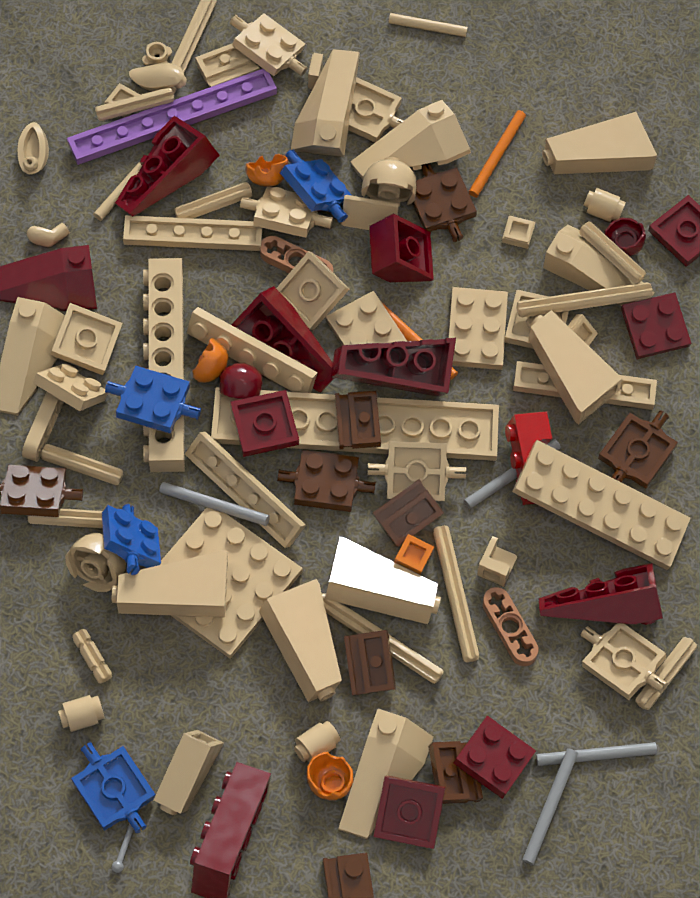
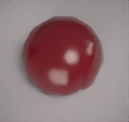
(627, 235)
(240, 381)

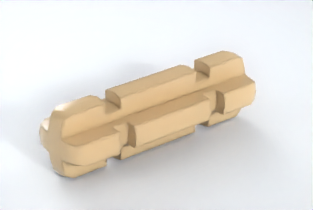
(92, 656)

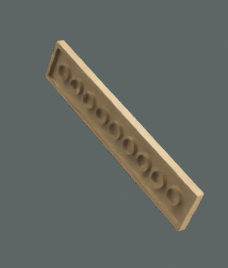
(465, 427)

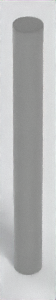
(498, 483)
(214, 503)
(599, 753)
(550, 806)

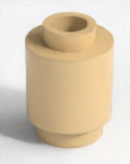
(604, 205)
(81, 713)
(316, 740)

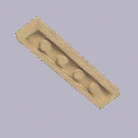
(192, 233)
(251, 351)
(632, 393)
(244, 488)

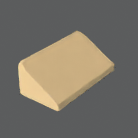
(365, 211)

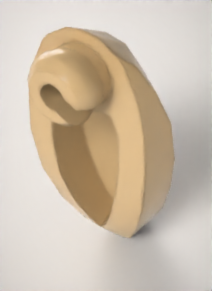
(158, 76)
(32, 149)

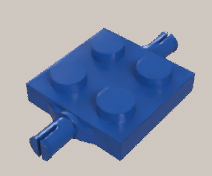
(316, 185)
(153, 399)
(130, 538)
(113, 788)

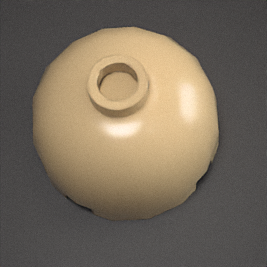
(390, 181)
(94, 563)

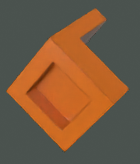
(414, 554)

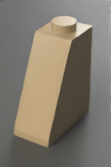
(187, 771)

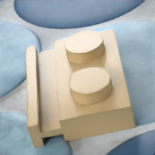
(224, 65)

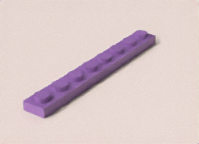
(189, 109)

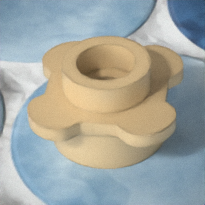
(153, 49)

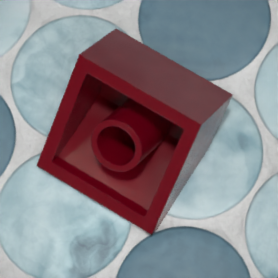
(400, 250)

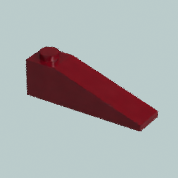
(175, 160)
(51, 278)
(279, 325)
(625, 599)

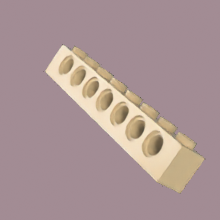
(164, 274)

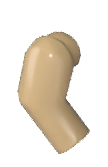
(47, 237)

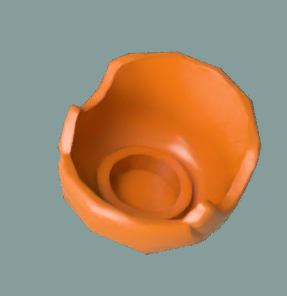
(265, 172)
(211, 362)
(329, 776)

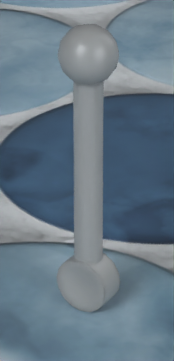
(118, 866)

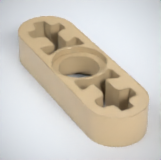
(42, 427)

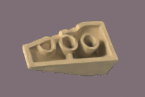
(327, 112)
(422, 138)
(581, 263)
(27, 352)
(392, 749)

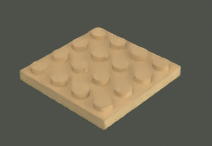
(252, 576)

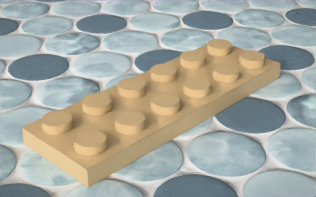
(601, 505)

